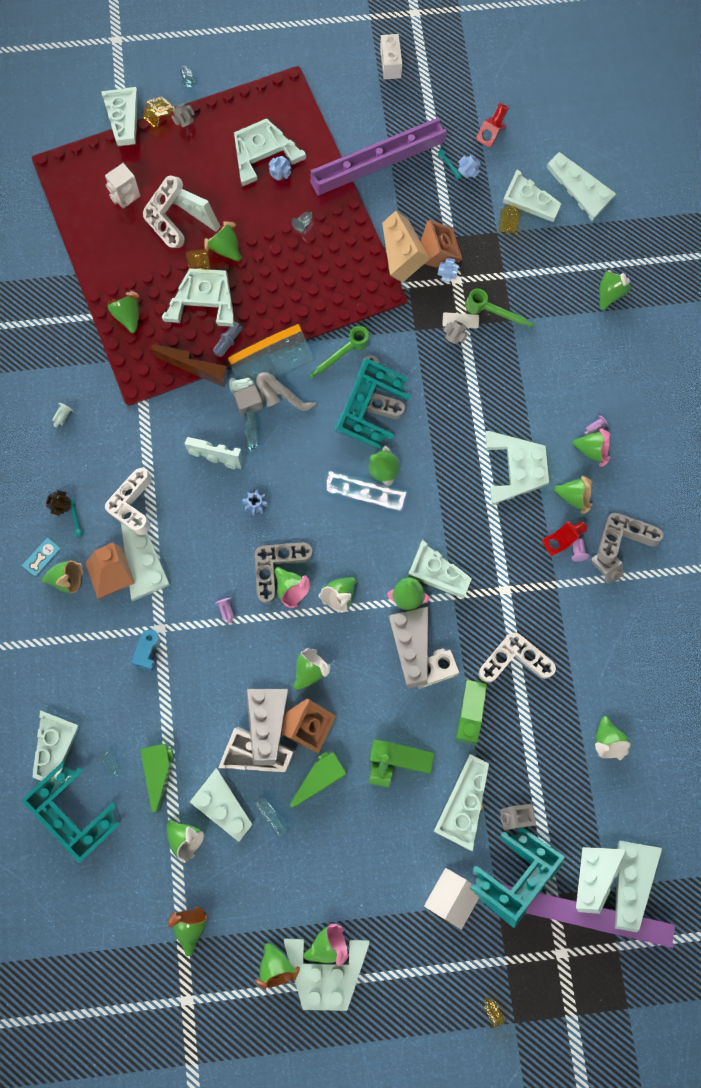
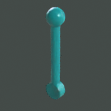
(441, 153)
(78, 532)

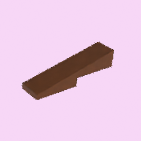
(183, 359)

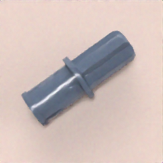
(227, 339)

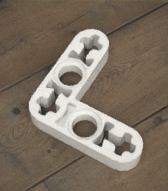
(159, 211)
(123, 507)
(510, 652)

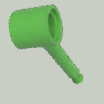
(481, 296)
(357, 345)
(381, 773)

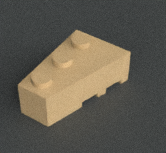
(403, 247)

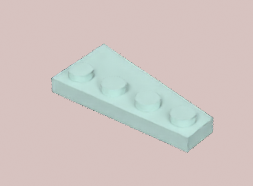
(122, 112)
(586, 189)
(143, 564)
(463, 808)
(634, 884)

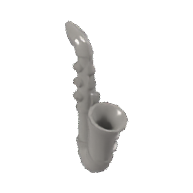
(272, 387)

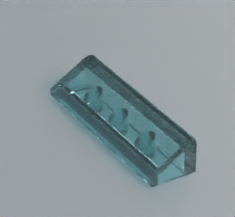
(365, 490)

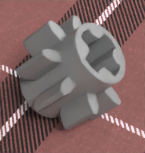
(183, 115)
(455, 332)

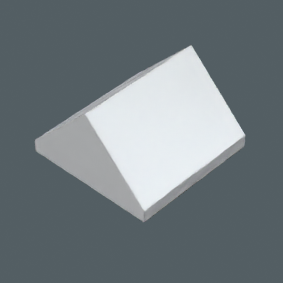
(452, 898)

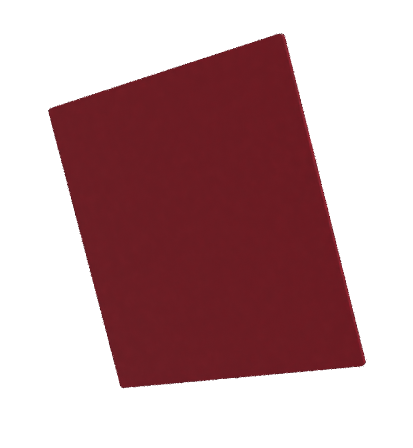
(285, 277)

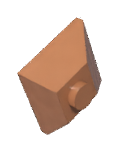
(440, 243)
(109, 570)
(307, 725)

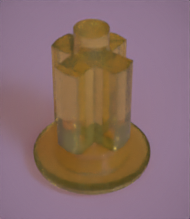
(494, 1013)

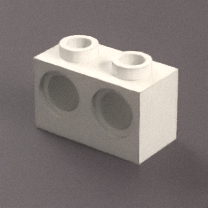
(391, 56)
(122, 186)
(438, 674)

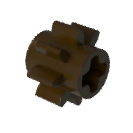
(58, 502)

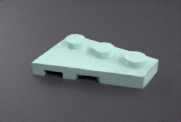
(529, 198)
(221, 454)
(437, 572)

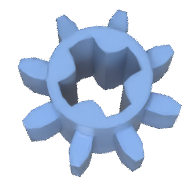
(469, 166)
(279, 168)
(448, 270)
(251, 499)

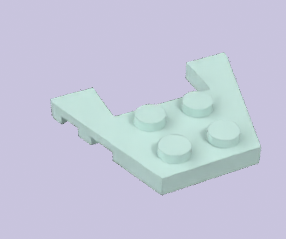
(260, 142)
(206, 289)
(525, 464)
(326, 984)

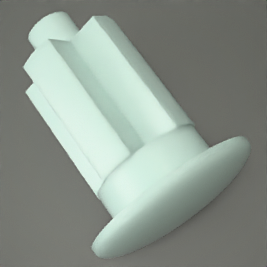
(237, 385)
(61, 415)

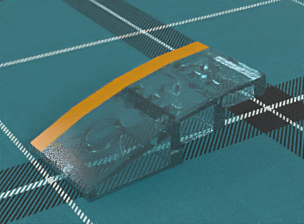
(274, 355)

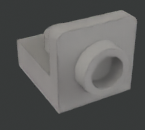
(611, 571)
(517, 816)

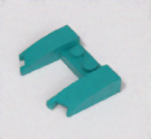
(368, 377)
(74, 840)
(543, 866)

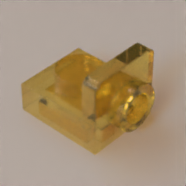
(155, 109)
(509, 220)
(198, 259)

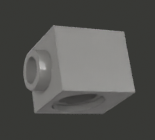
(249, 400)

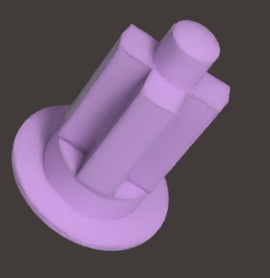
(597, 425)
(579, 551)
(225, 609)

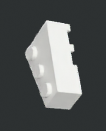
(239, 754)

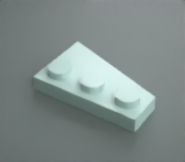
(198, 208)
(53, 745)
(221, 806)
(597, 873)

